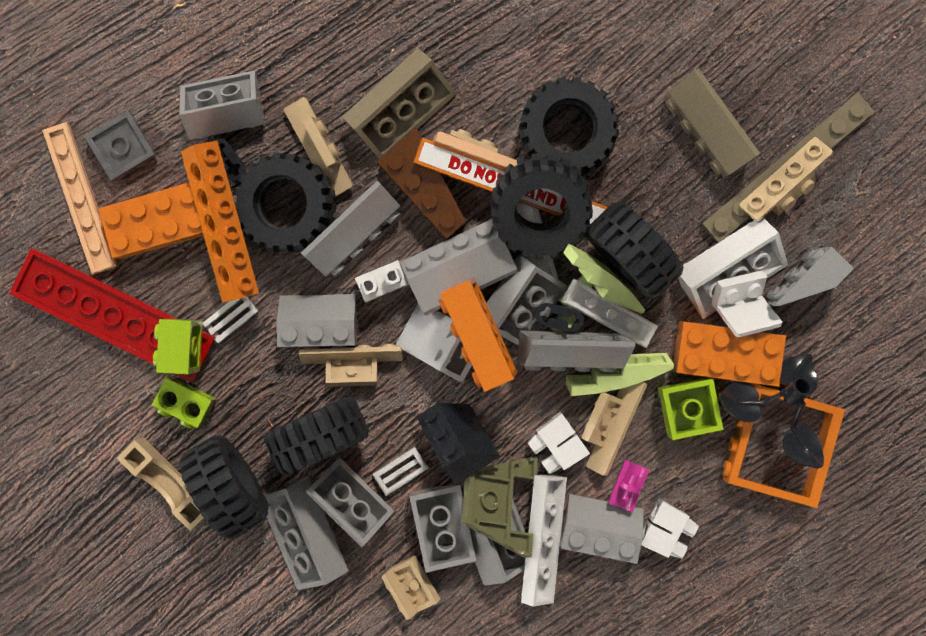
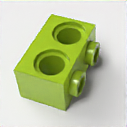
(185, 397)

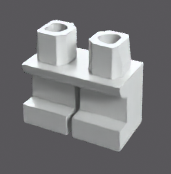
(381, 281)
(558, 432)
(665, 541)

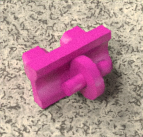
(628, 485)

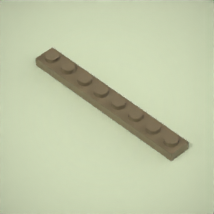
(829, 131)

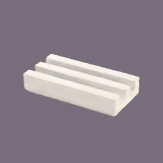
(213, 330)
(418, 459)

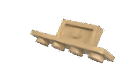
(317, 145)
(788, 182)
(351, 365)
(609, 425)

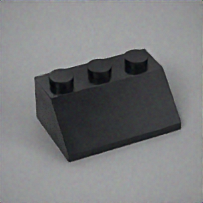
(458, 439)

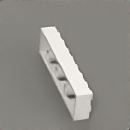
(546, 527)

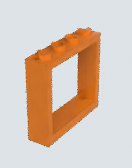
(815, 478)

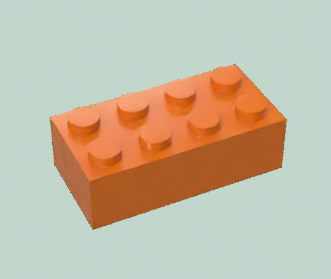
(151, 221)
(478, 335)
(722, 355)

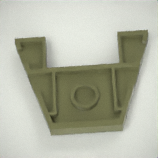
(489, 503)

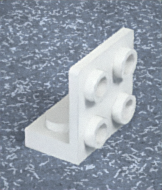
(743, 306)

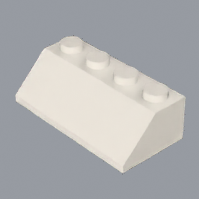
(744, 252)

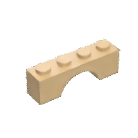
(152, 467)

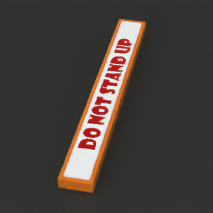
(484, 175)

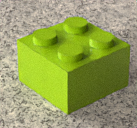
(178, 346)
(690, 408)

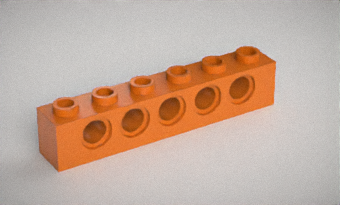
(219, 221)

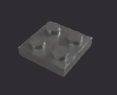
(120, 146)

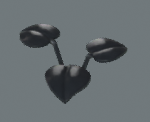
(799, 376)

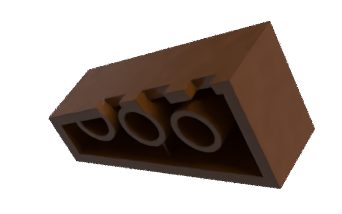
(423, 185)

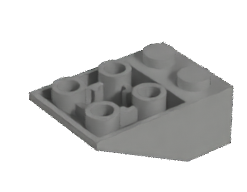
(819, 272)
(434, 343)

